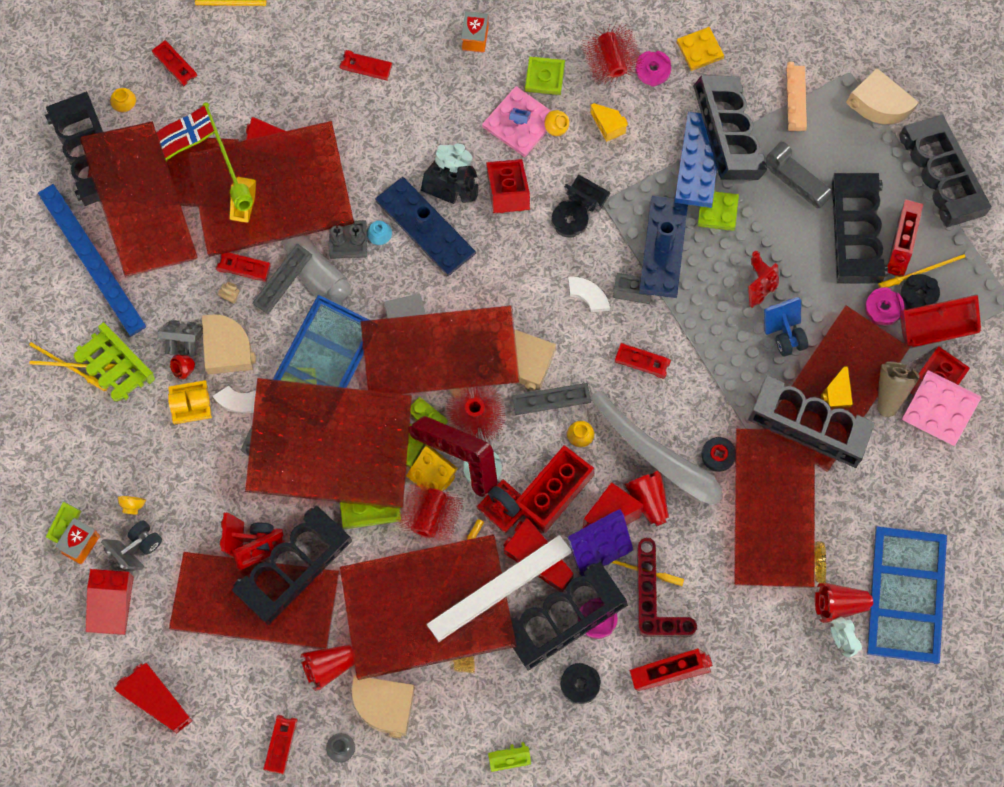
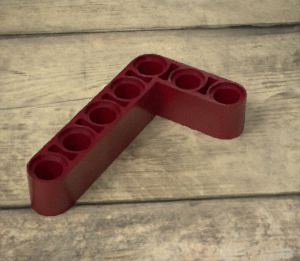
(460, 445)
(651, 597)

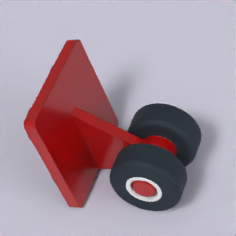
(234, 536)

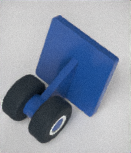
(782, 317)

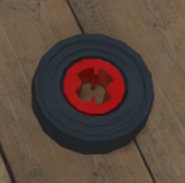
(714, 462)

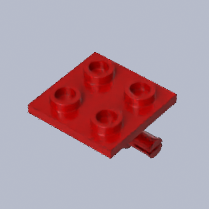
(765, 283)

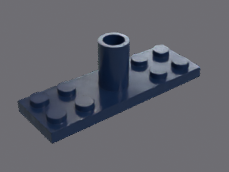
(425, 226)
(663, 247)

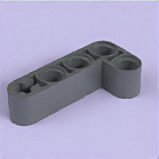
(796, 176)

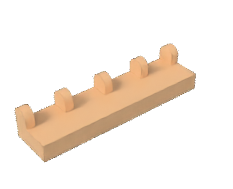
(796, 97)

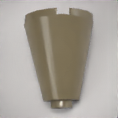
(894, 387)

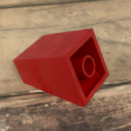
(611, 501)

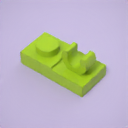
(422, 408)
(62, 520)
(510, 758)

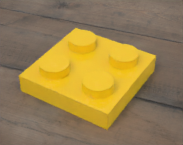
(700, 48)

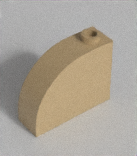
(881, 100)
(225, 345)
(533, 359)
(384, 704)

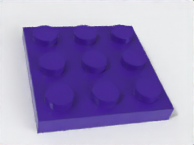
(601, 542)

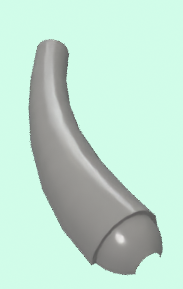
(319, 274)
(676, 468)

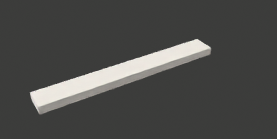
(499, 588)

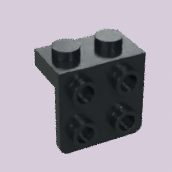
(440, 183)
(588, 193)

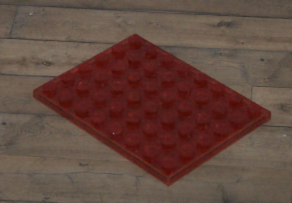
(296, 188)
(328, 443)
(401, 593)

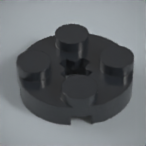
(466, 184)
(565, 210)
(923, 282)
(569, 679)

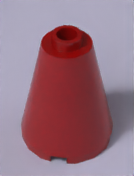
(651, 493)
(840, 601)
(326, 664)

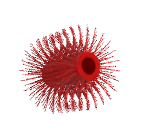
(612, 54)
(476, 412)
(429, 512)

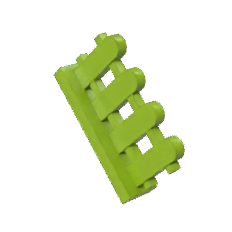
(111, 354)

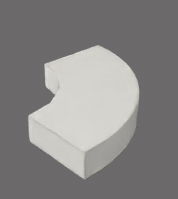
(589, 293)
(235, 401)

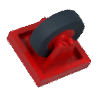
(501, 507)

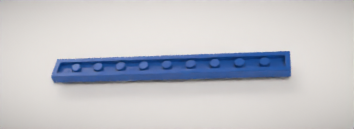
(92, 260)

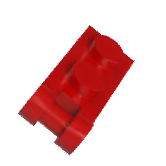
(174, 62)
(366, 65)
(244, 266)
(642, 360)
(249, 554)
(280, 745)

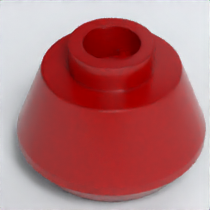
(182, 366)

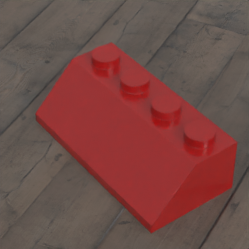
(555, 488)

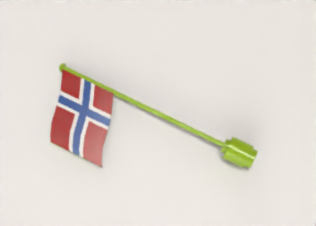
(191, 131)

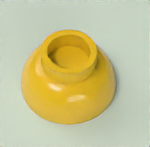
(122, 100)
(556, 123)
(580, 433)
(131, 504)

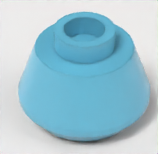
(379, 233)

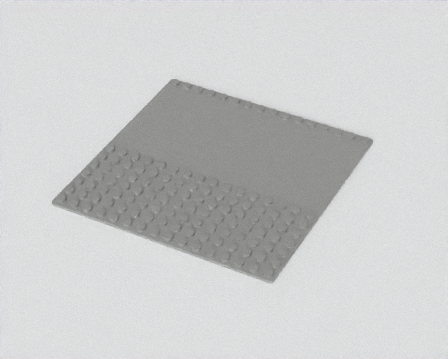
(800, 239)

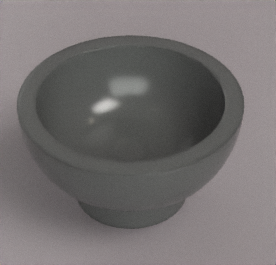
(340, 747)

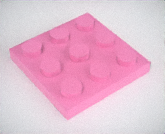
(518, 136)
(941, 408)

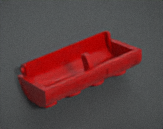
(941, 321)

